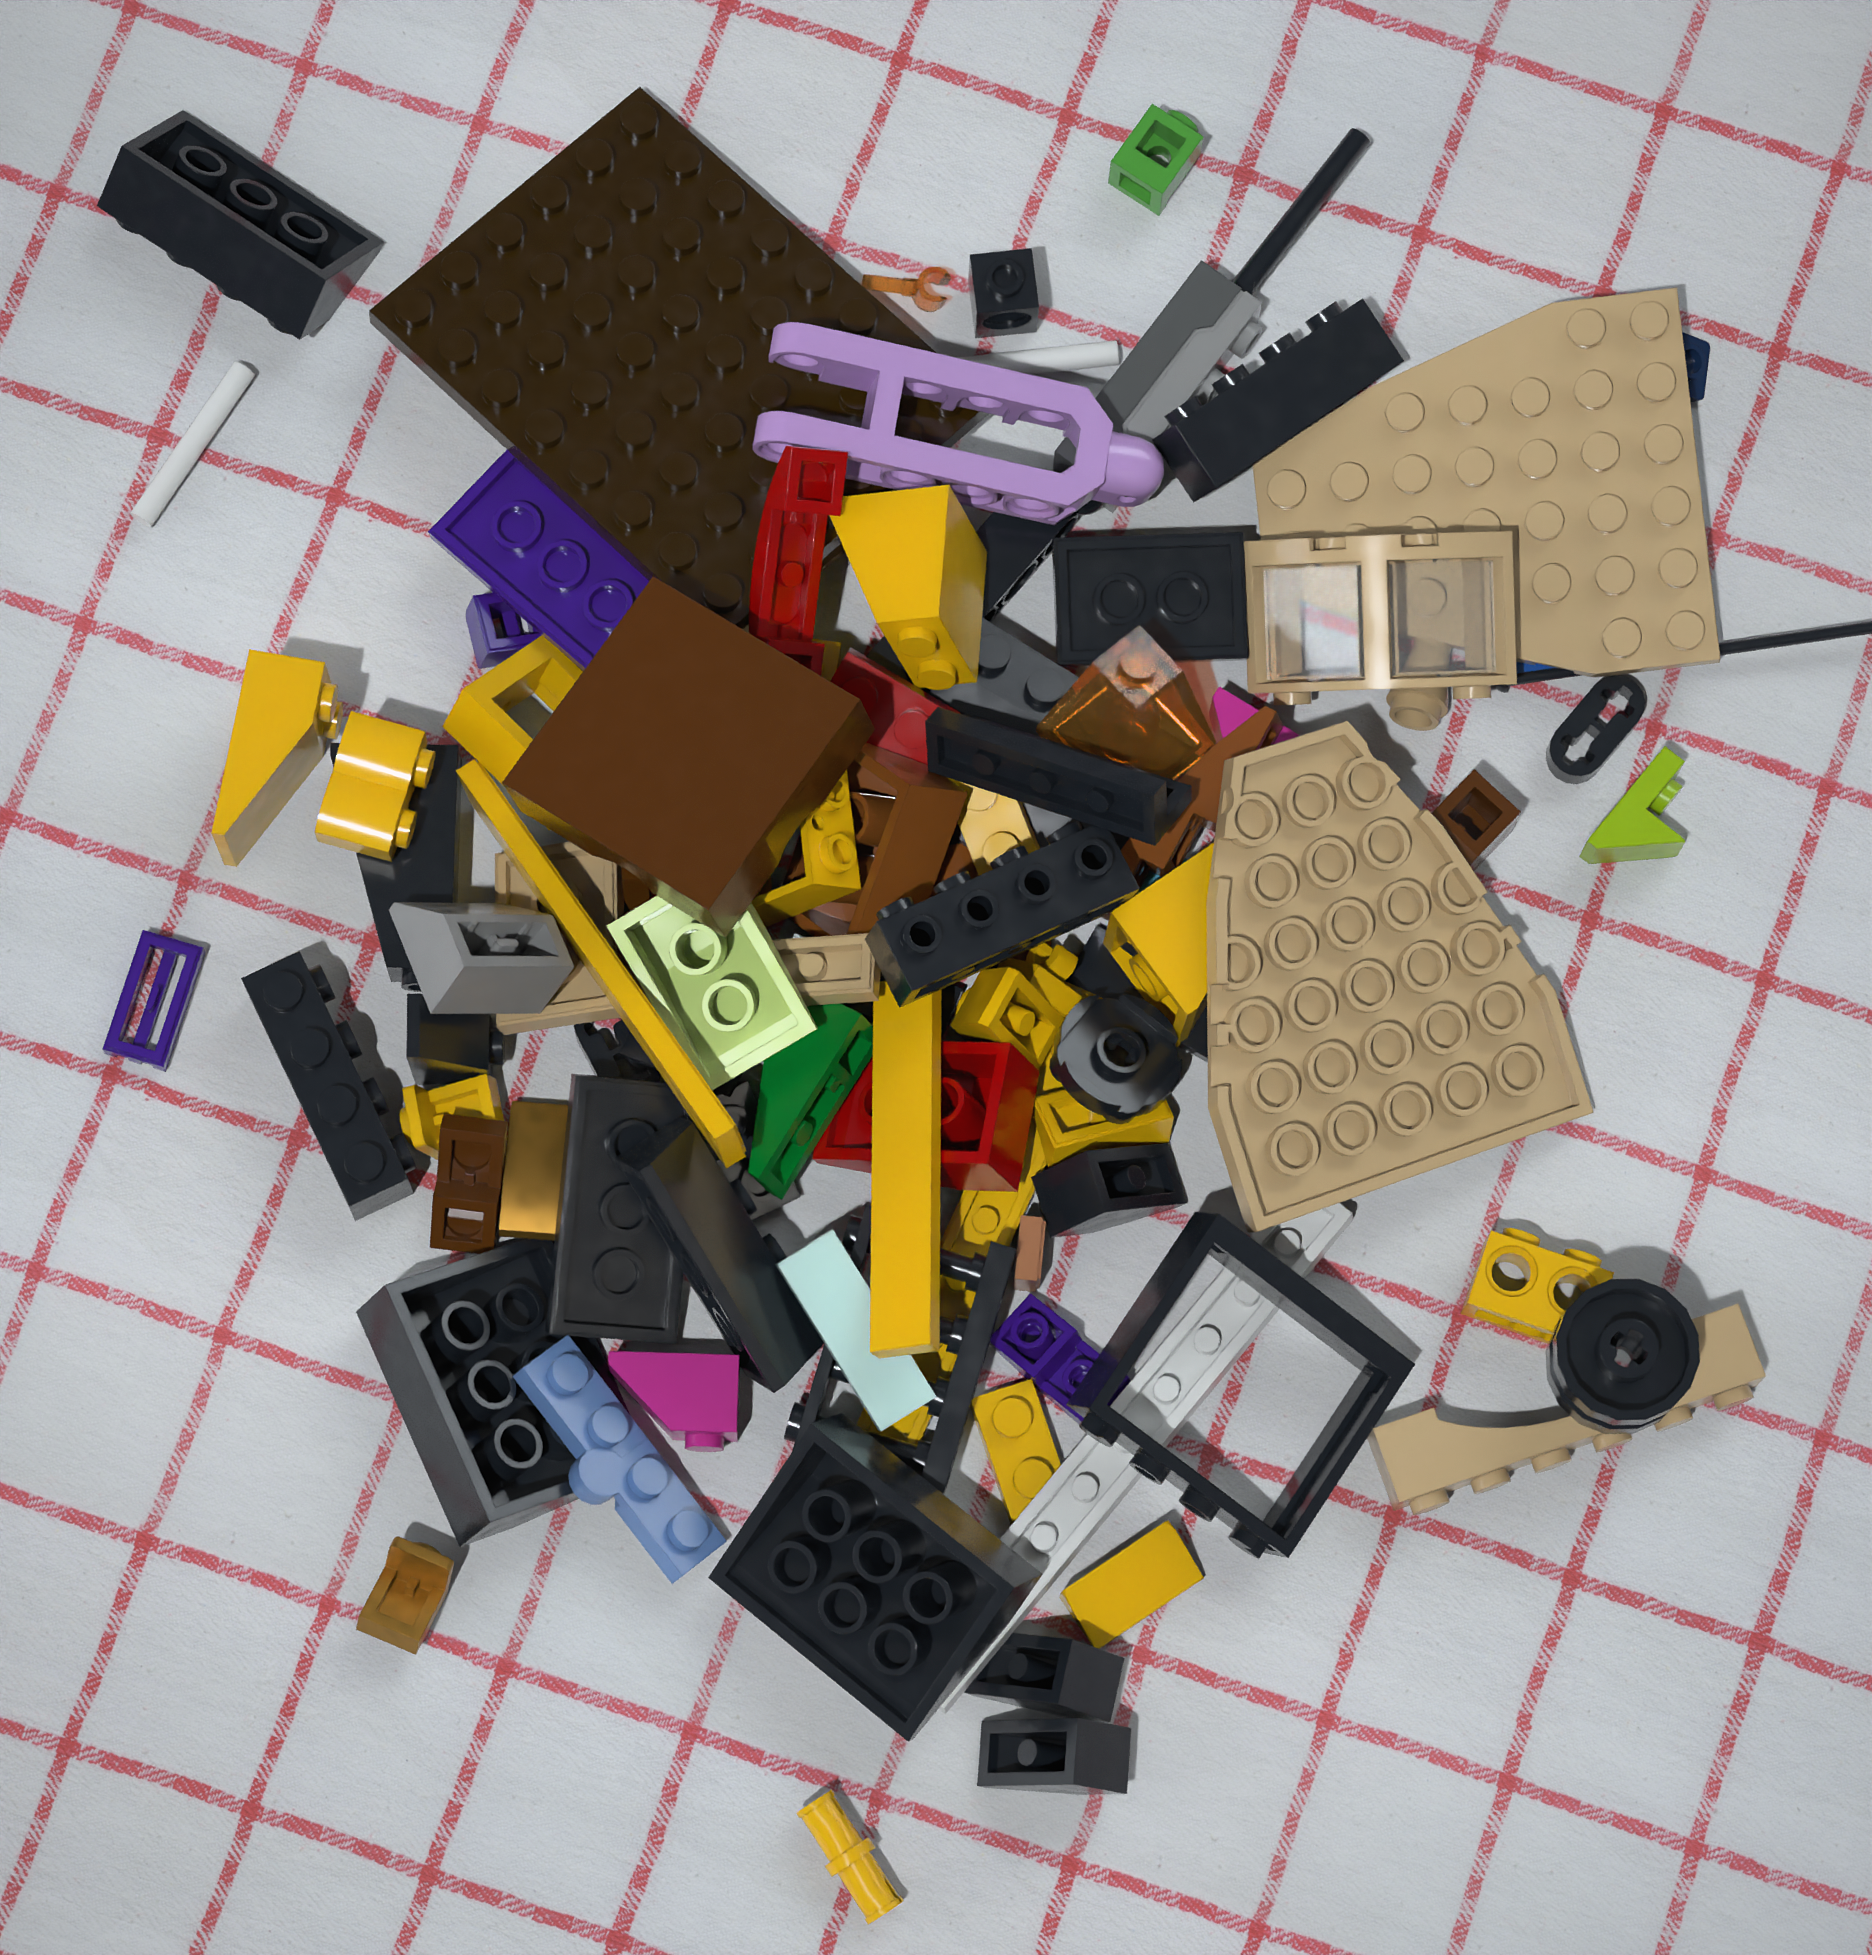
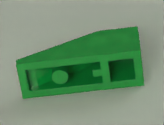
(804, 1091)

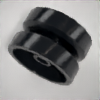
(1646, 1326)

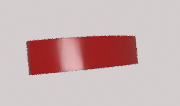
(791, 549)

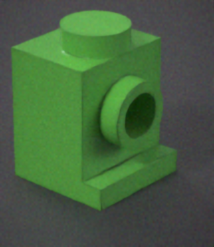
(1155, 134)

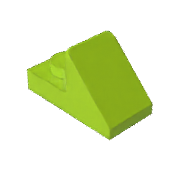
(1630, 828)

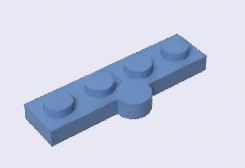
(618, 1460)

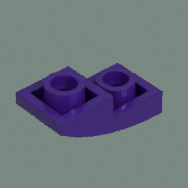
(1047, 1352)

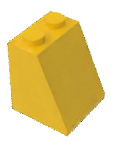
(920, 577)
(1170, 935)

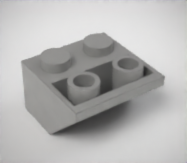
(482, 956)

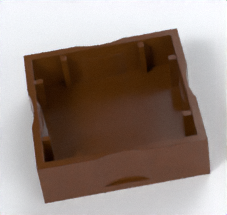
(689, 755)

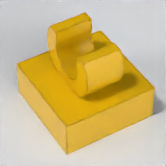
(1047, 971)

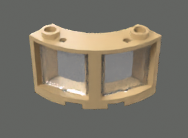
(1380, 618)

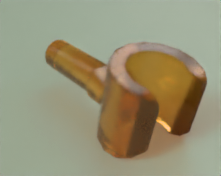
(912, 287)

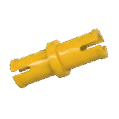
(850, 1857)

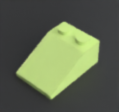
(716, 994)

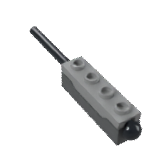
(1204, 326)

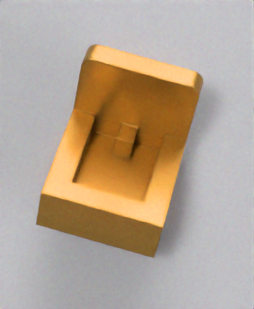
(406, 1594)

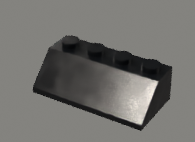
(238, 223)
(722, 1251)

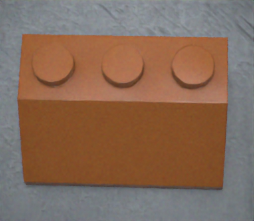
(901, 839)

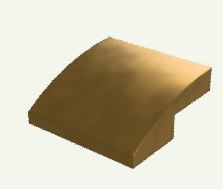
(532, 1170)

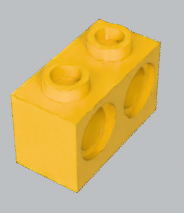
(1533, 1308)

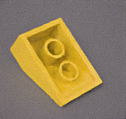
(274, 745)

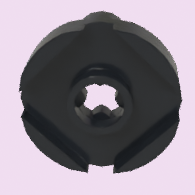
(1095, 1081)

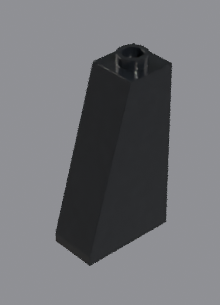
(426, 868)

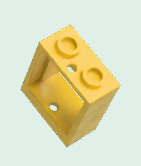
(480, 711)
(828, 861)

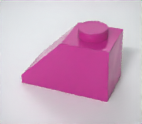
(684, 1393)

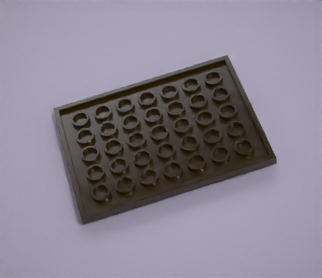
(624, 341)

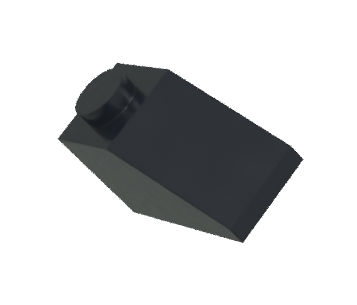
(450, 1045)
(1108, 1188)
(1051, 1677)
(1054, 1756)

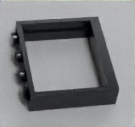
(1380, 1378)

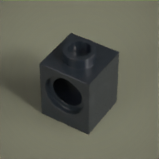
(1003, 293)

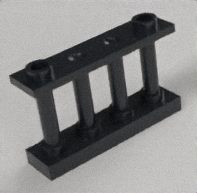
(964, 1336)

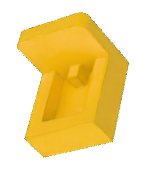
(425, 1109)

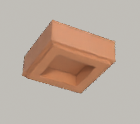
(1029, 1253)

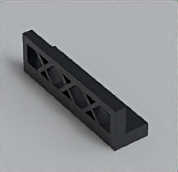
(1053, 776)

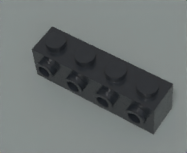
(1277, 399)
(999, 912)
(327, 1085)

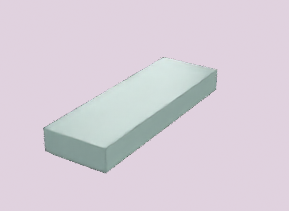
(839, 1309)

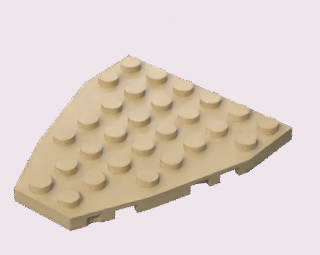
(1542, 429)
(1361, 989)

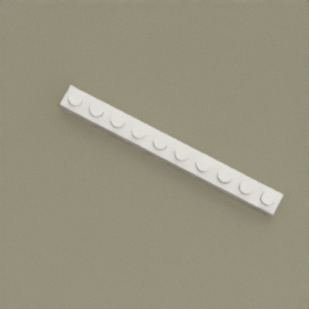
(1159, 1404)

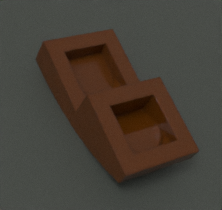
(468, 1184)

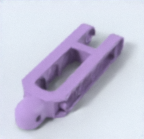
(1105, 462)

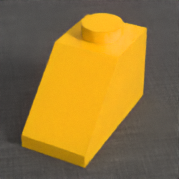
(1010, 1010)

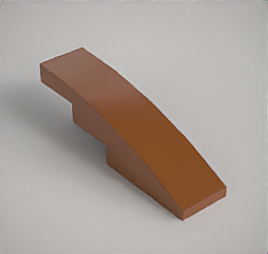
(1206, 780)

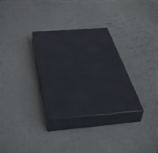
(1172, 585)

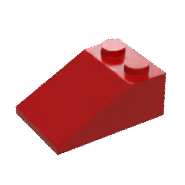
(984, 1118)

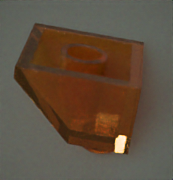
(1133, 710)

